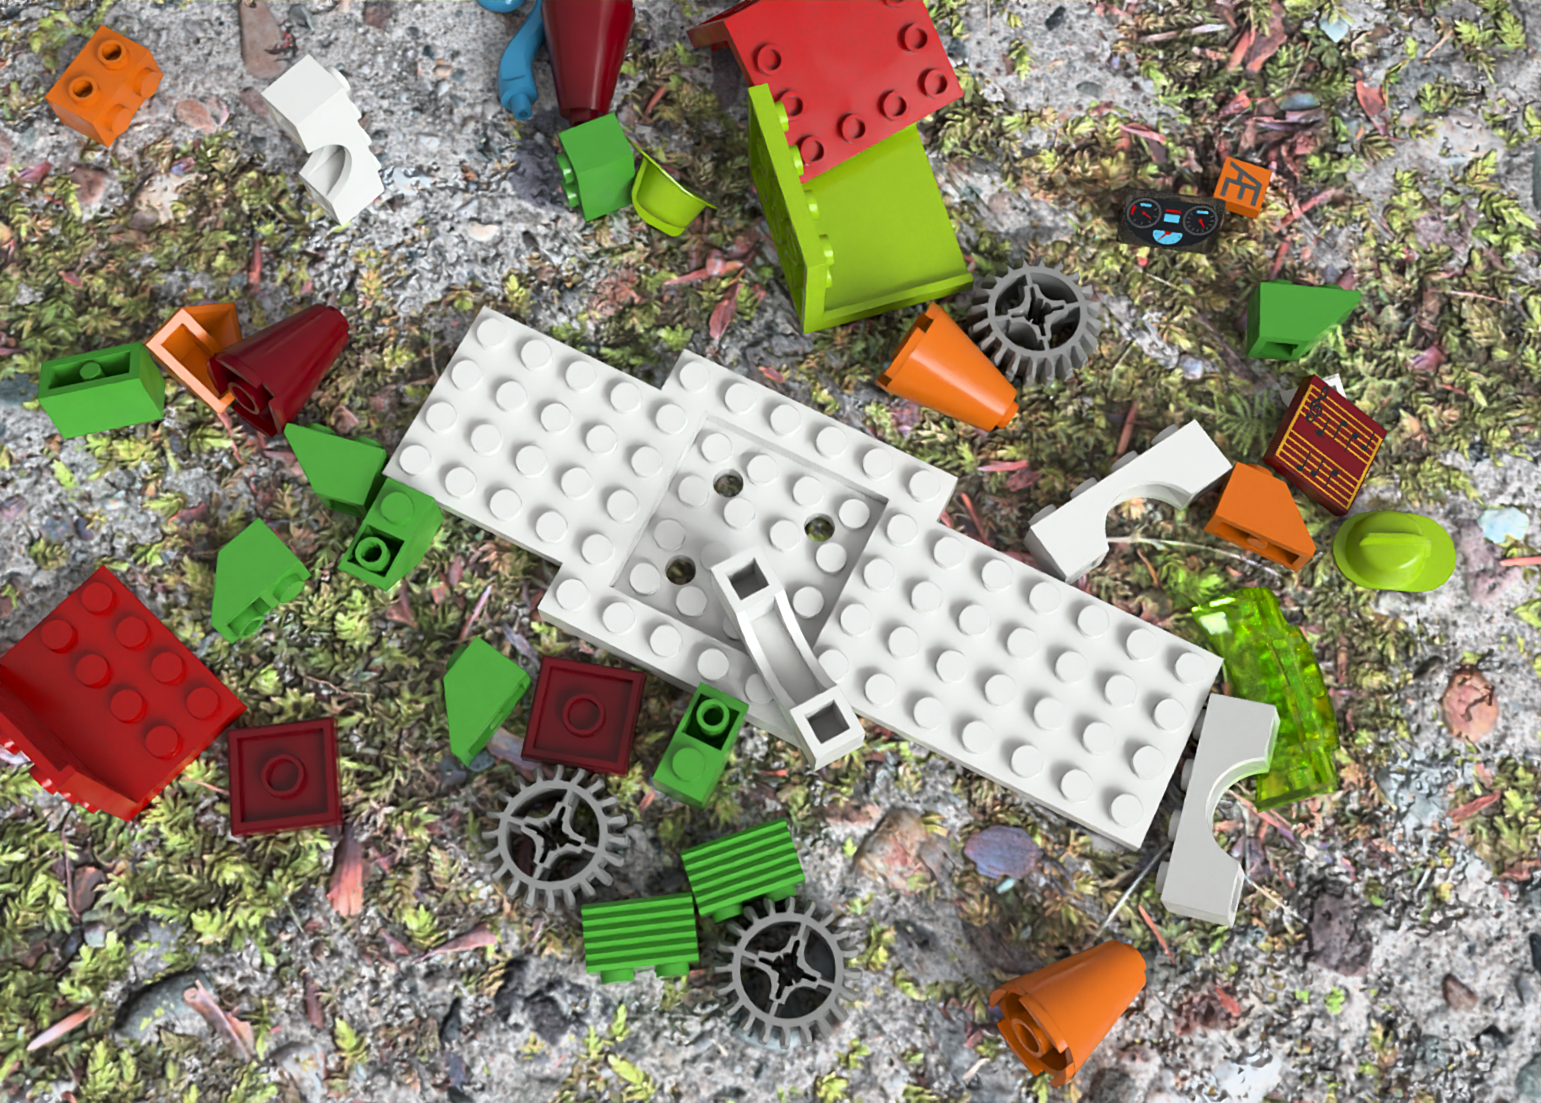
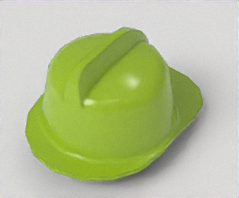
(662, 199)
(1394, 551)

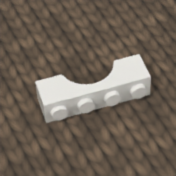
(321, 118)
(1175, 470)
(800, 686)
(1233, 744)

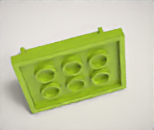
(858, 234)

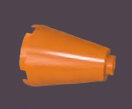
(948, 373)
(1068, 1007)

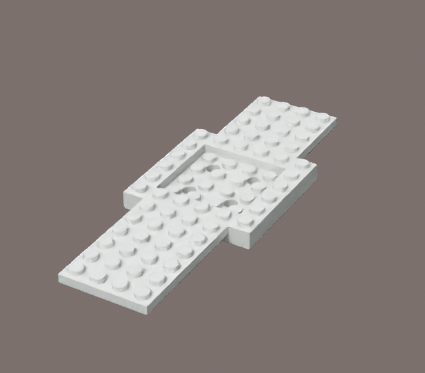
(896, 607)

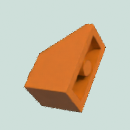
(1260, 517)

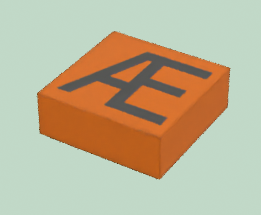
(1242, 186)

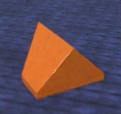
(189, 341)

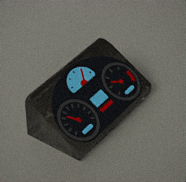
(1169, 220)

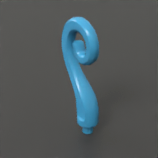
(515, 69)

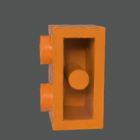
(105, 86)

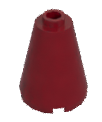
(586, 53)
(280, 366)

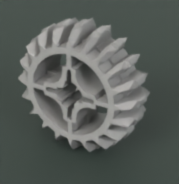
(1064, 308)
(561, 816)
(803, 926)

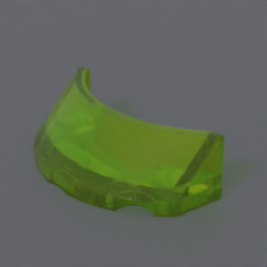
(1278, 668)

